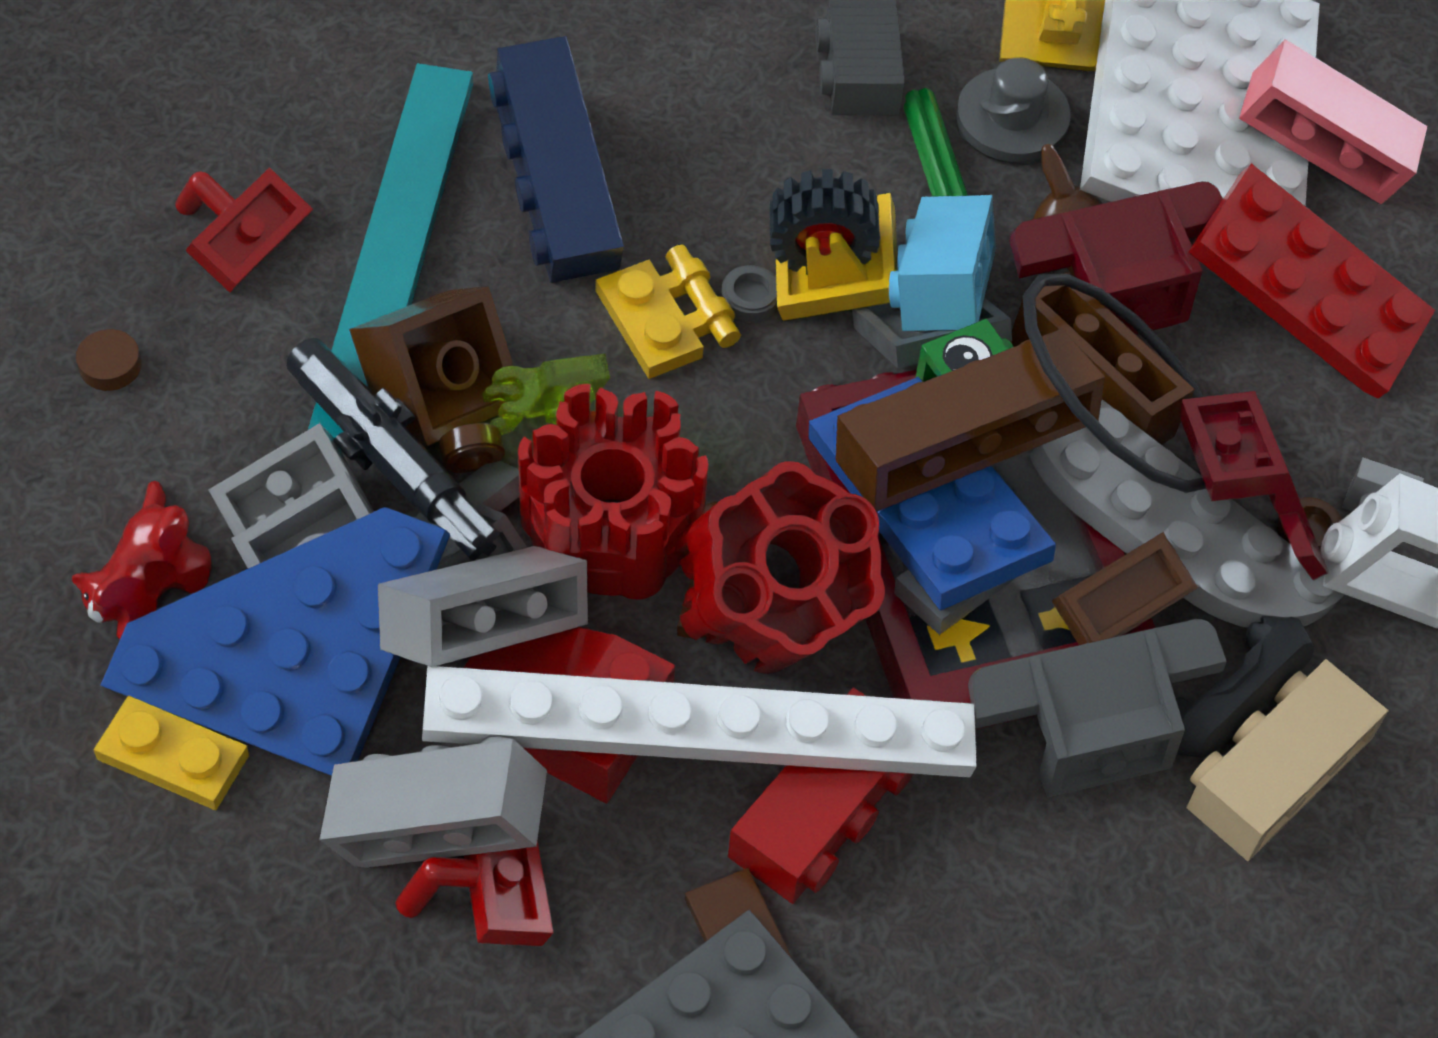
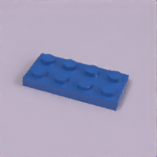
(957, 534)

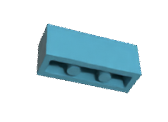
(944, 263)

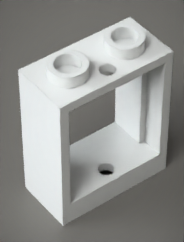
(1361, 553)

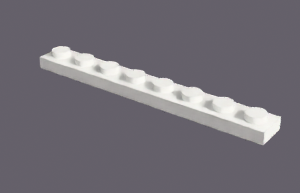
(700, 721)

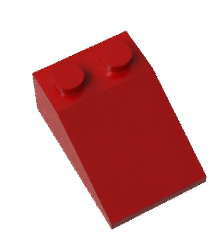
(585, 655)

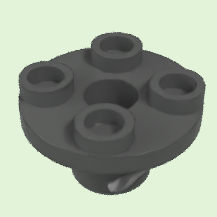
(1013, 112)

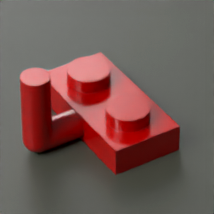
(244, 227)
(504, 892)

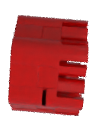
(613, 458)
(739, 599)

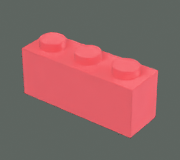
(1333, 122)

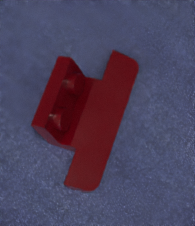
(1127, 249)
(1243, 460)

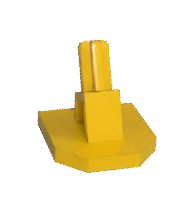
(1053, 32)

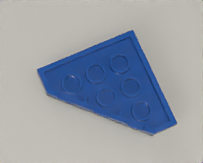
(284, 646)

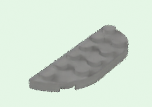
(1230, 554)

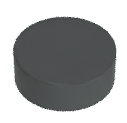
(751, 293)

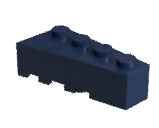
(555, 160)

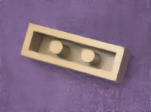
(1284, 757)

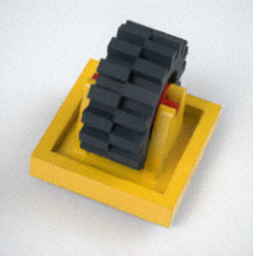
(831, 244)

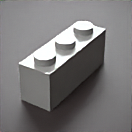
(482, 605)
(434, 803)

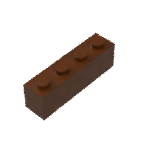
(963, 421)

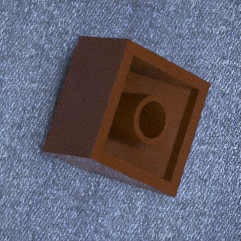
(436, 359)

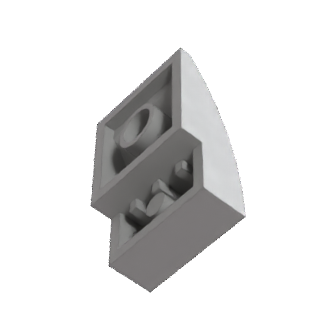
(290, 497)

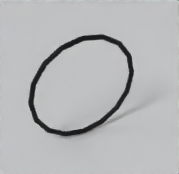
(1069, 396)

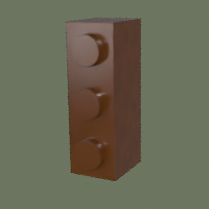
(1135, 376)

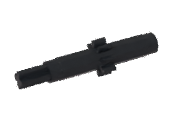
(378, 435)

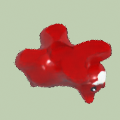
(146, 563)

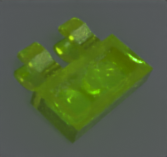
(540, 389)

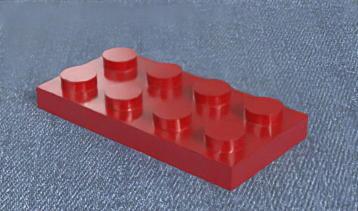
(1312, 281)

